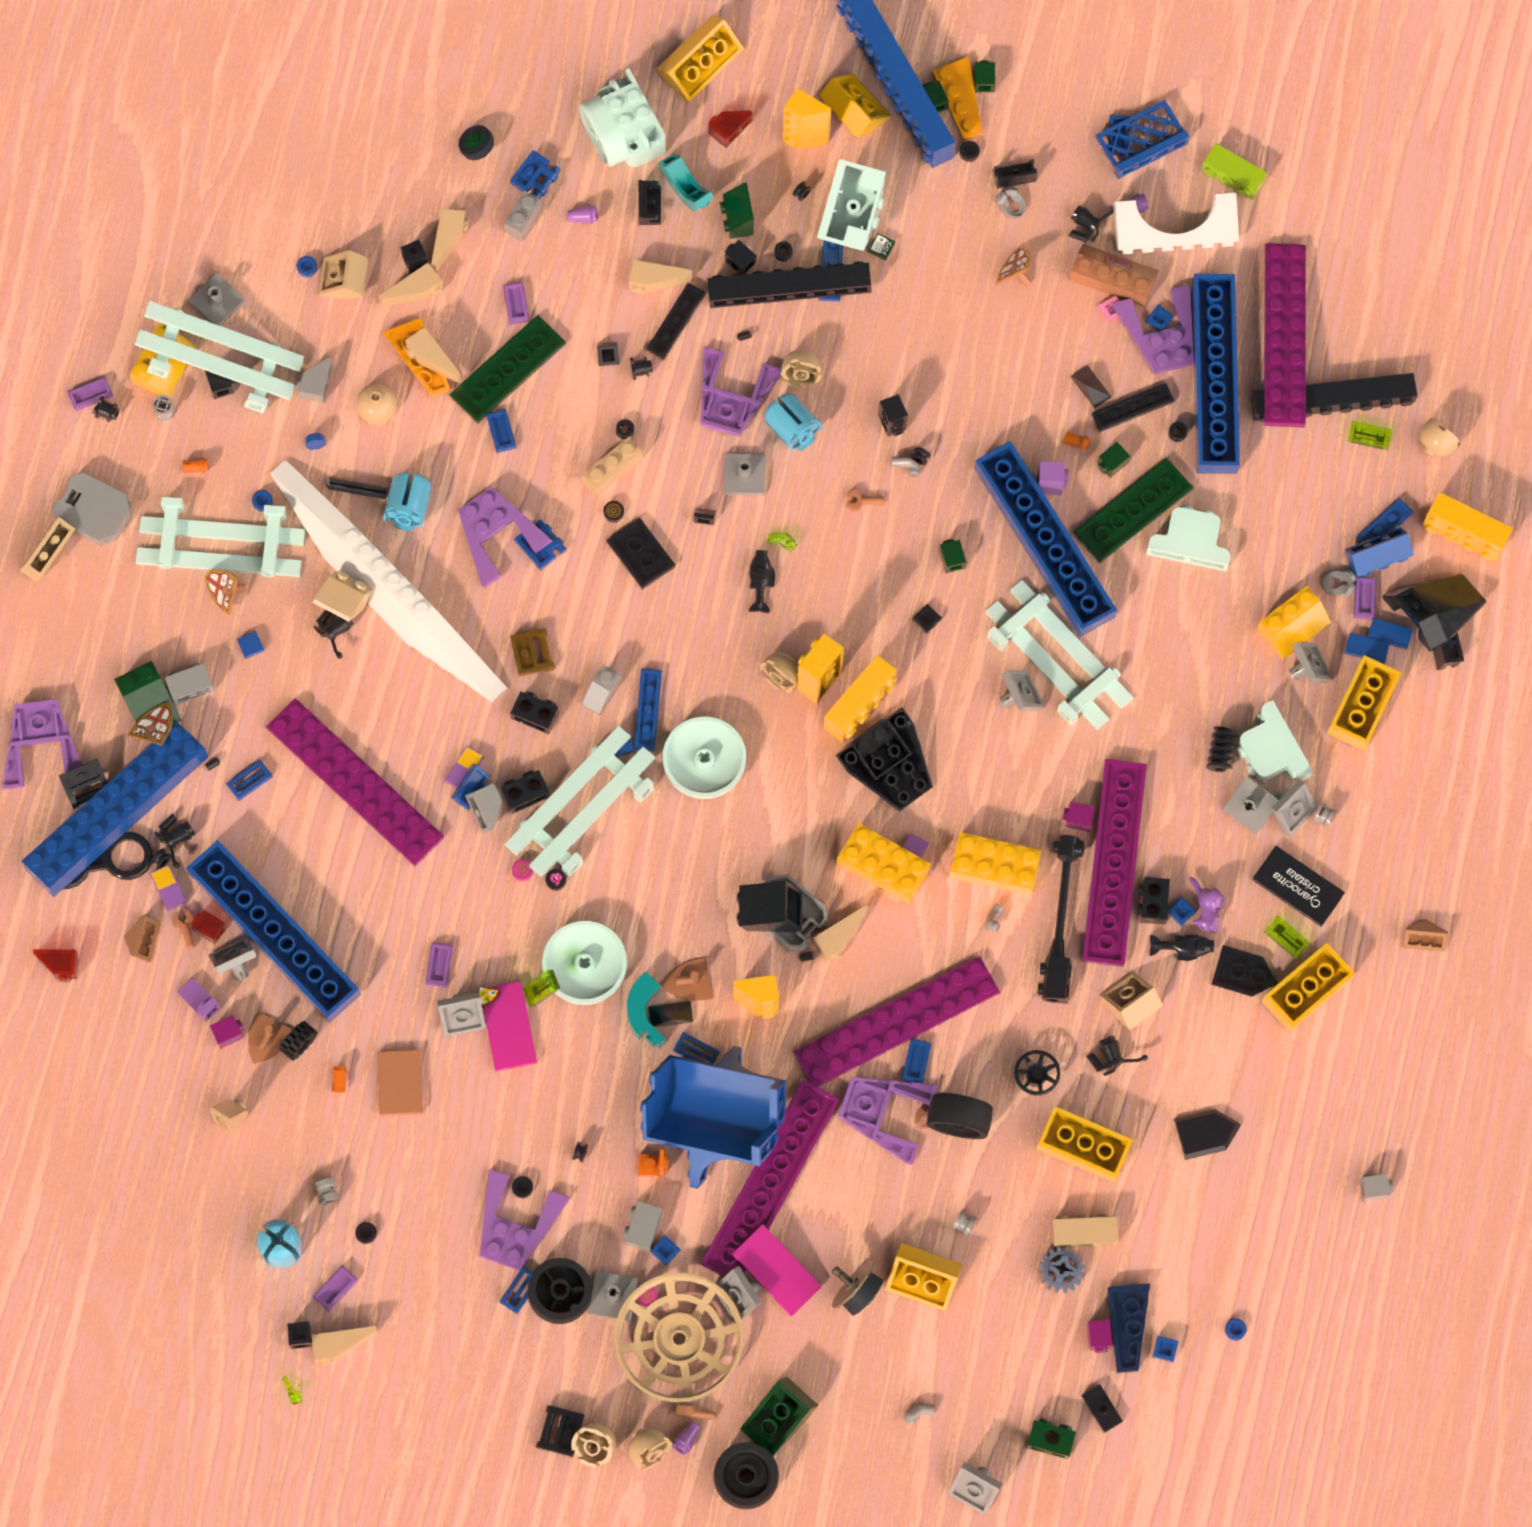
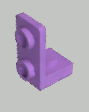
(199, 1000)

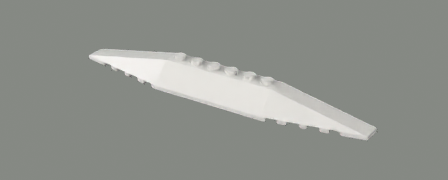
(391, 592)

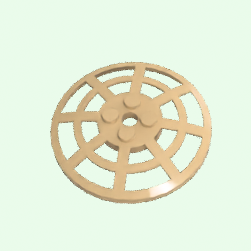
(672, 1325)

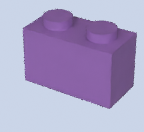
(1052, 477)

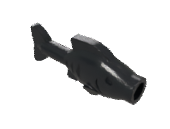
(761, 576)
(1188, 946)

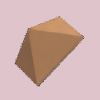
(1425, 936)
(142, 938)

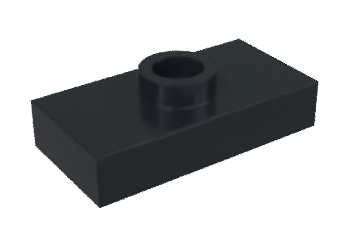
(1102, 1408)

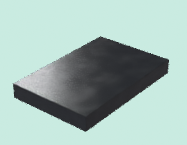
(640, 553)

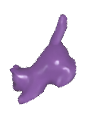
(1210, 903)

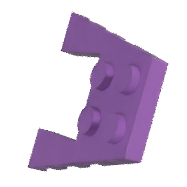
(1165, 348)
(727, 410)
(486, 517)
(33, 725)
(866, 1104)
(508, 1241)

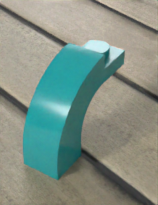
(683, 183)
(639, 996)

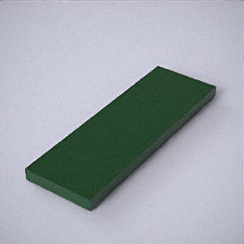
(507, 369)
(1133, 510)

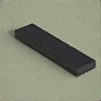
(676, 321)
(1132, 407)

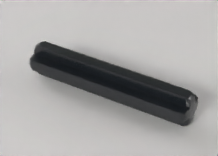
(357, 488)

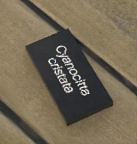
(1298, 886)

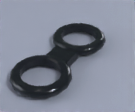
(105, 862)

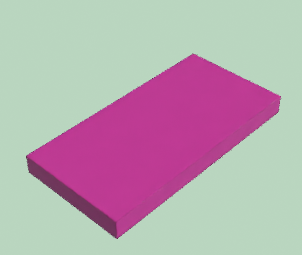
(510, 1029)
(776, 1270)

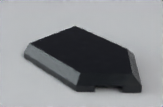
(1242, 972)
(1205, 1133)

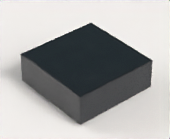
(927, 618)

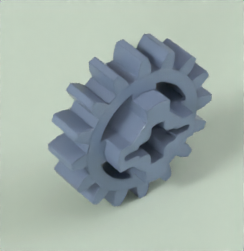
(1070, 1272)

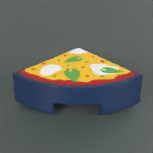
(488, 996)

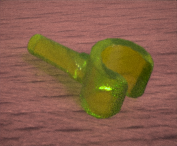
(294, 1397)

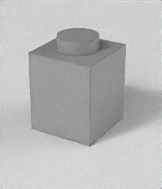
(1376, 1187)

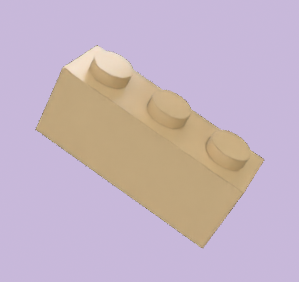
(612, 467)
(47, 549)
(1085, 1231)

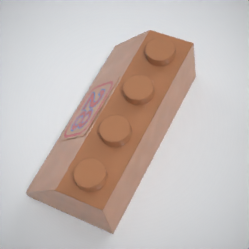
(1113, 274)

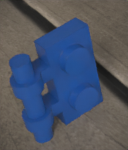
(531, 170)
(544, 556)

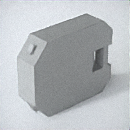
(98, 513)
(812, 911)

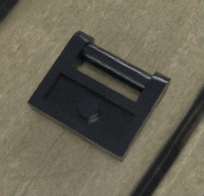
(82, 777)
(568, 1426)

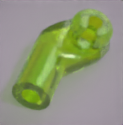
(783, 539)

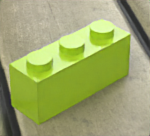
(1234, 171)

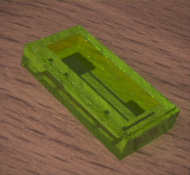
(1369, 435)
(1287, 937)
(541, 988)

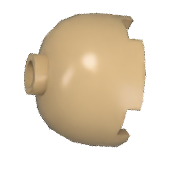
(801, 369)
(377, 404)
(1438, 440)
(781, 671)
(594, 1444)
(647, 1447)

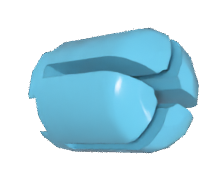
(792, 422)
(407, 511)
(277, 1255)

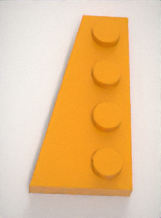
(959, 88)
(433, 382)

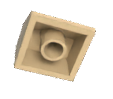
(343, 275)
(343, 595)
(1132, 1000)

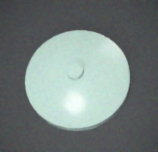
(704, 757)
(586, 962)

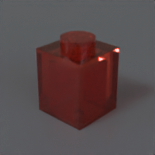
(208, 926)

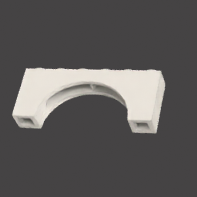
(1135, 233)

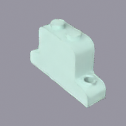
(1191, 539)
(1272, 748)

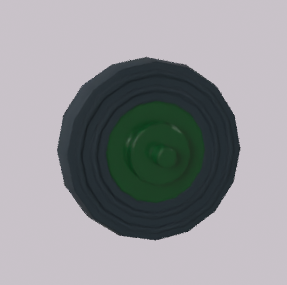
(476, 142)

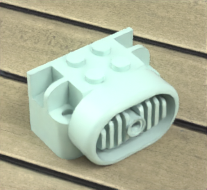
(623, 124)
(853, 186)

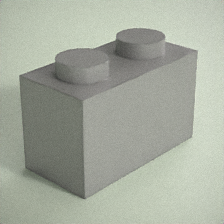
(523, 216)
(189, 683)
(643, 1226)

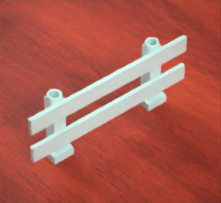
(168, 348)
(271, 535)
(1080, 700)
(625, 776)

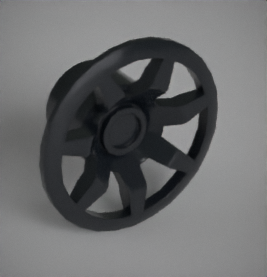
(1036, 1073)

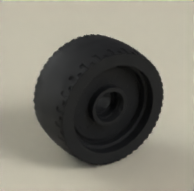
(959, 1116)
(555, 1307)
(752, 1459)

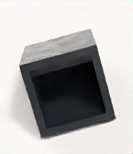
(770, 907)

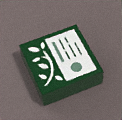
(881, 246)

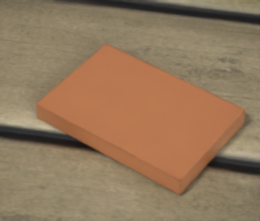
(400, 1082)

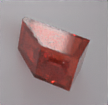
(729, 125)
(60, 963)

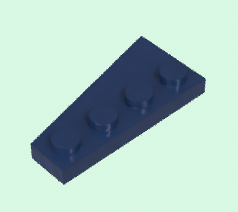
(1127, 1318)

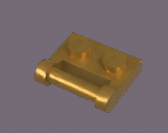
(525, 653)

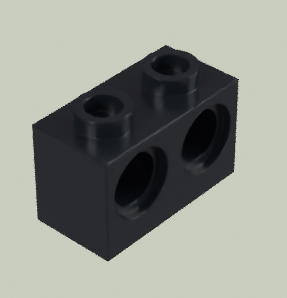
(893, 415)
(531, 717)
(528, 796)
(1158, 901)

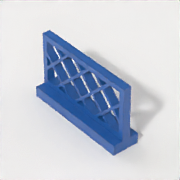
(1146, 155)

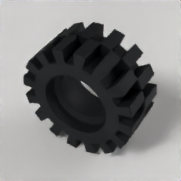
(298, 1040)

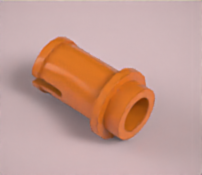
(1077, 440)
(195, 465)
(339, 1078)

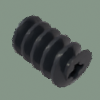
(1221, 749)

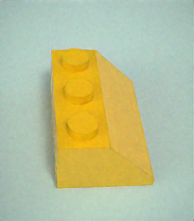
(854, 105)
(155, 383)
(1294, 622)
(758, 995)
(923, 1276)

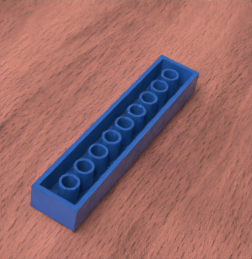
(898, 80)
(1215, 374)
(1045, 539)
(114, 810)
(273, 931)

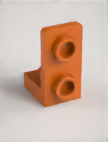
(653, 1164)

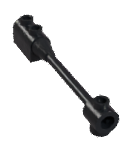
(1057, 967)

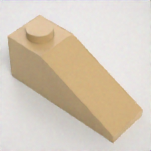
(449, 233)
(653, 277)
(415, 287)
(429, 354)
(836, 939)
(229, 1115)
(337, 1344)

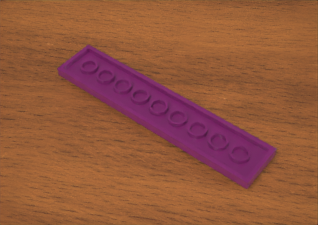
(1285, 335)
(355, 782)
(1114, 863)
(896, 1022)
(774, 1178)

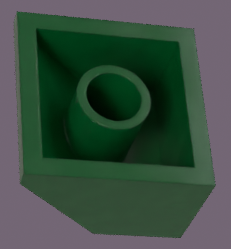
(738, 212)

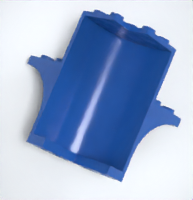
(713, 1111)

